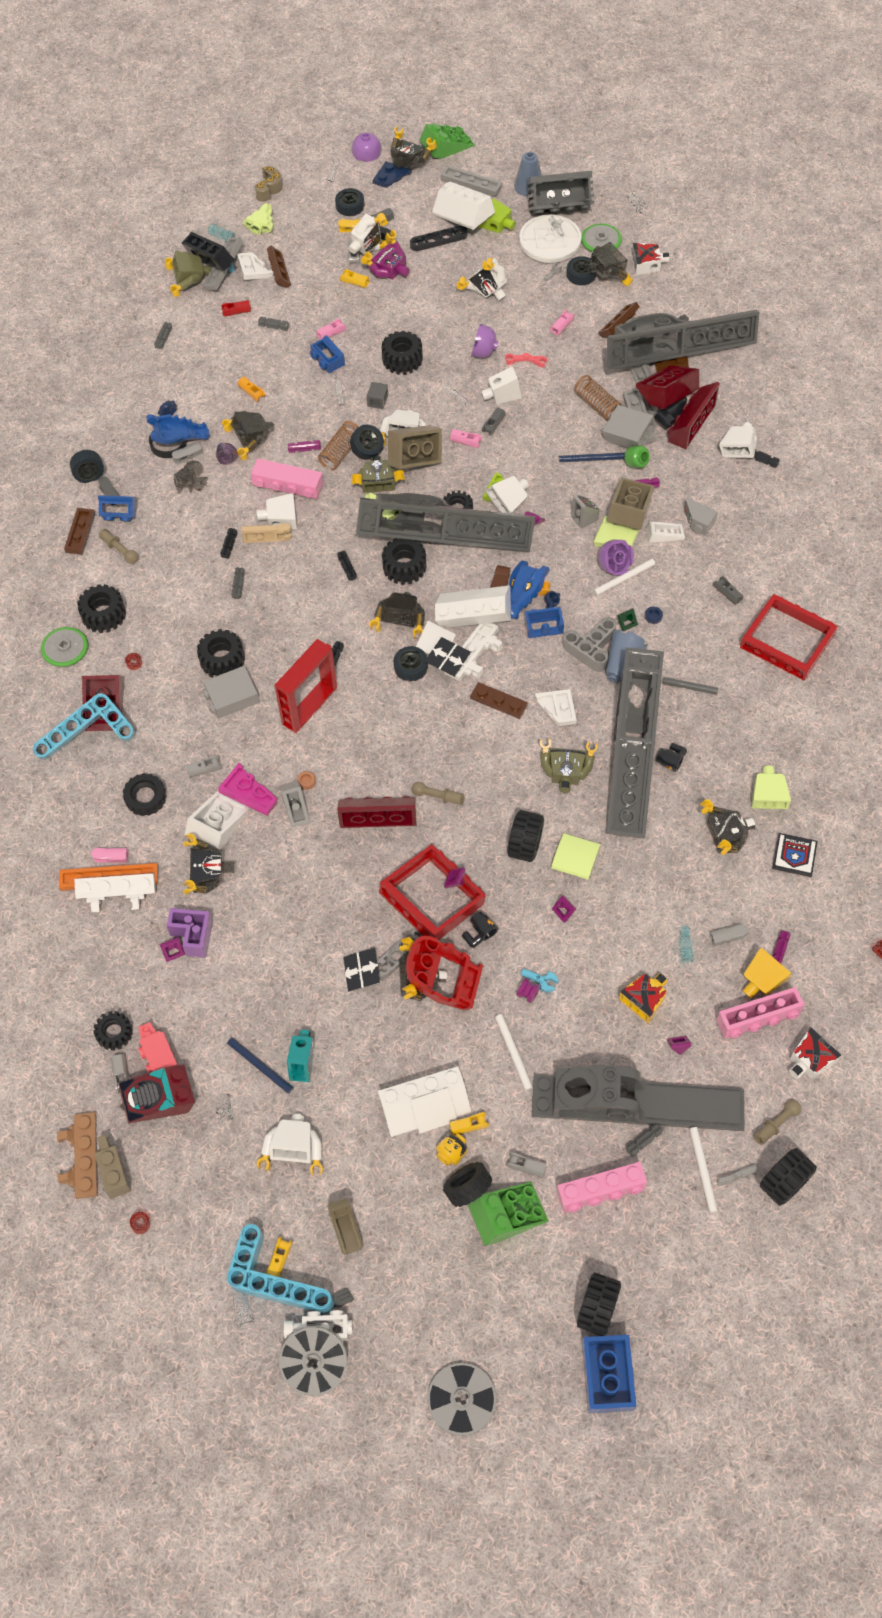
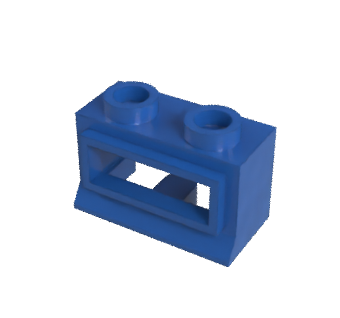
(329, 364)
(130, 500)
(544, 615)

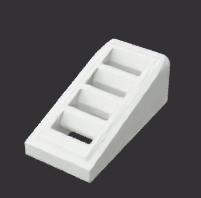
(654, 534)

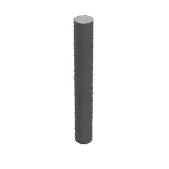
(690, 685)

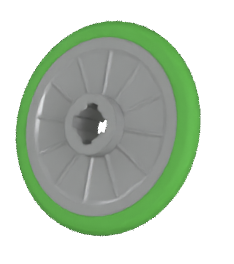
(600, 235)
(73, 652)

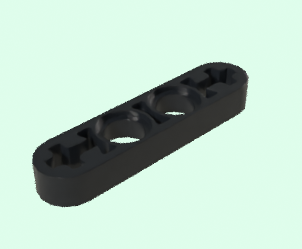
(438, 237)

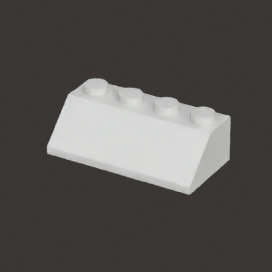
(462, 205)
(473, 607)
(398, 1107)

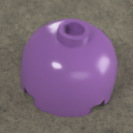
(366, 147)
(484, 342)
(616, 556)

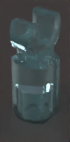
(220, 232)
(686, 946)

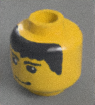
(451, 1149)

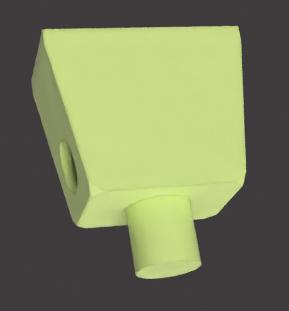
(770, 790)

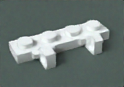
(480, 639)
(100, 887)

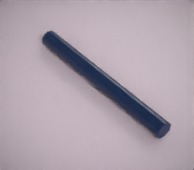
(592, 457)
(260, 1065)

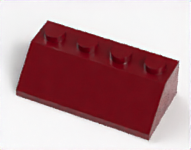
(669, 385)
(693, 415)
(377, 812)

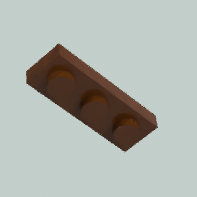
(278, 267)
(626, 313)
(79, 531)
(499, 700)

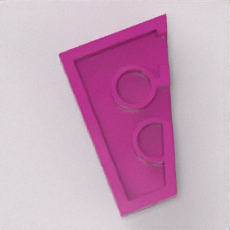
(245, 790)

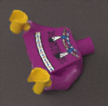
(389, 261)

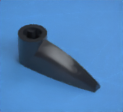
(667, 416)

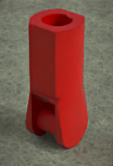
(235, 308)

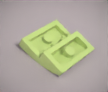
(610, 531)
(575, 856)

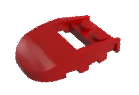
(423, 966)

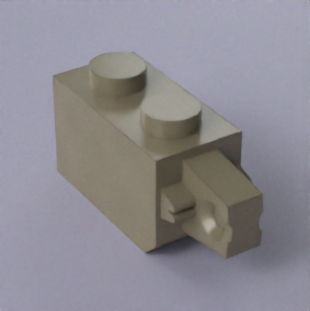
(111, 1169)

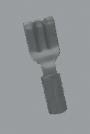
(341, 1298)

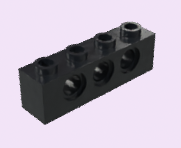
(208, 250)

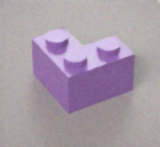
(194, 927)

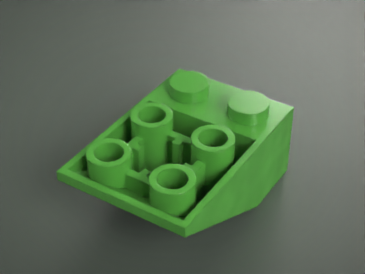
(448, 139)
(507, 1213)

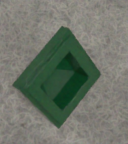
(627, 615)

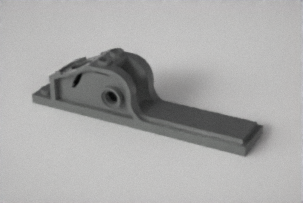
(692, 339)
(457, 527)
(634, 755)
(652, 1103)

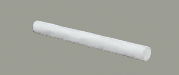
(624, 577)
(514, 1052)
(703, 1170)

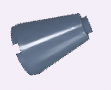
(528, 168)
(617, 652)

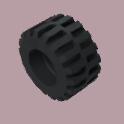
(402, 352)
(404, 571)
(106, 618)
(217, 642)
(525, 836)
(788, 1176)
(598, 1304)

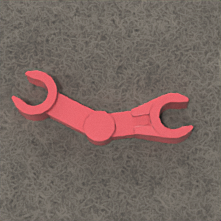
(526, 357)

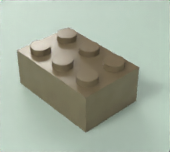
(414, 446)
(630, 503)

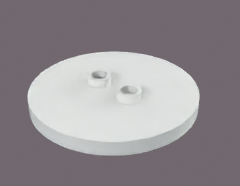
(547, 245)

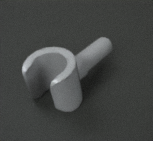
(555, 270)

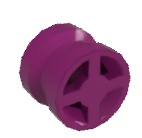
(528, 990)

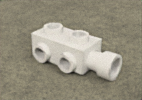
(330, 1321)

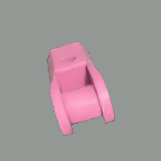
(562, 322)
(331, 329)
(466, 438)
(111, 855)

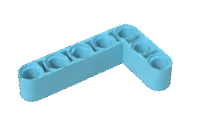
(82, 724)
(271, 1283)

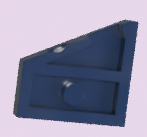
(390, 174)

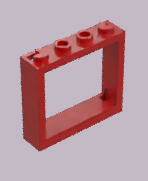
(779, 658)
(296, 716)
(417, 919)

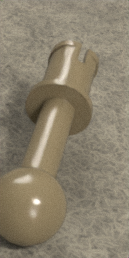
(113, 541)
(447, 796)
(770, 1128)

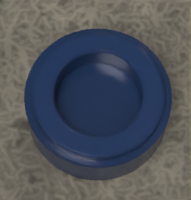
(653, 615)

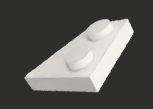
(252, 267)
(558, 706)

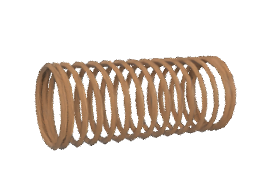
(587, 387)
(327, 454)

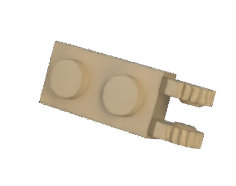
(266, 533)

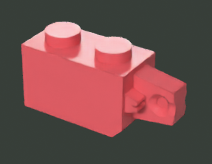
(155, 1048)

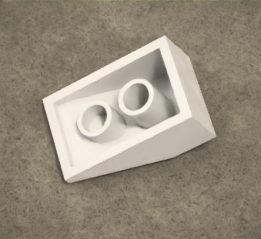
(216, 820)

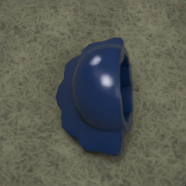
(167, 407)
(551, 599)

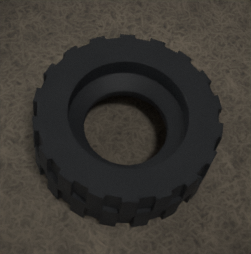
(139, 782)
(467, 1184)

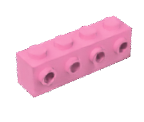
(287, 478)
(760, 1012)
(601, 1187)

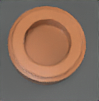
(306, 780)

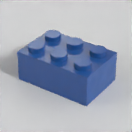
(608, 1374)

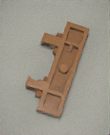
(84, 1140)

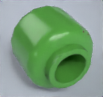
(637, 456)

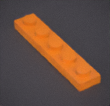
(67, 876)

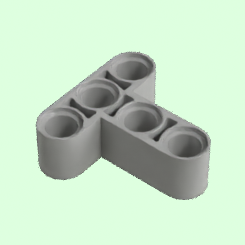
(592, 643)

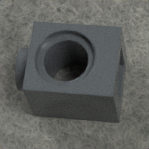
(377, 395)

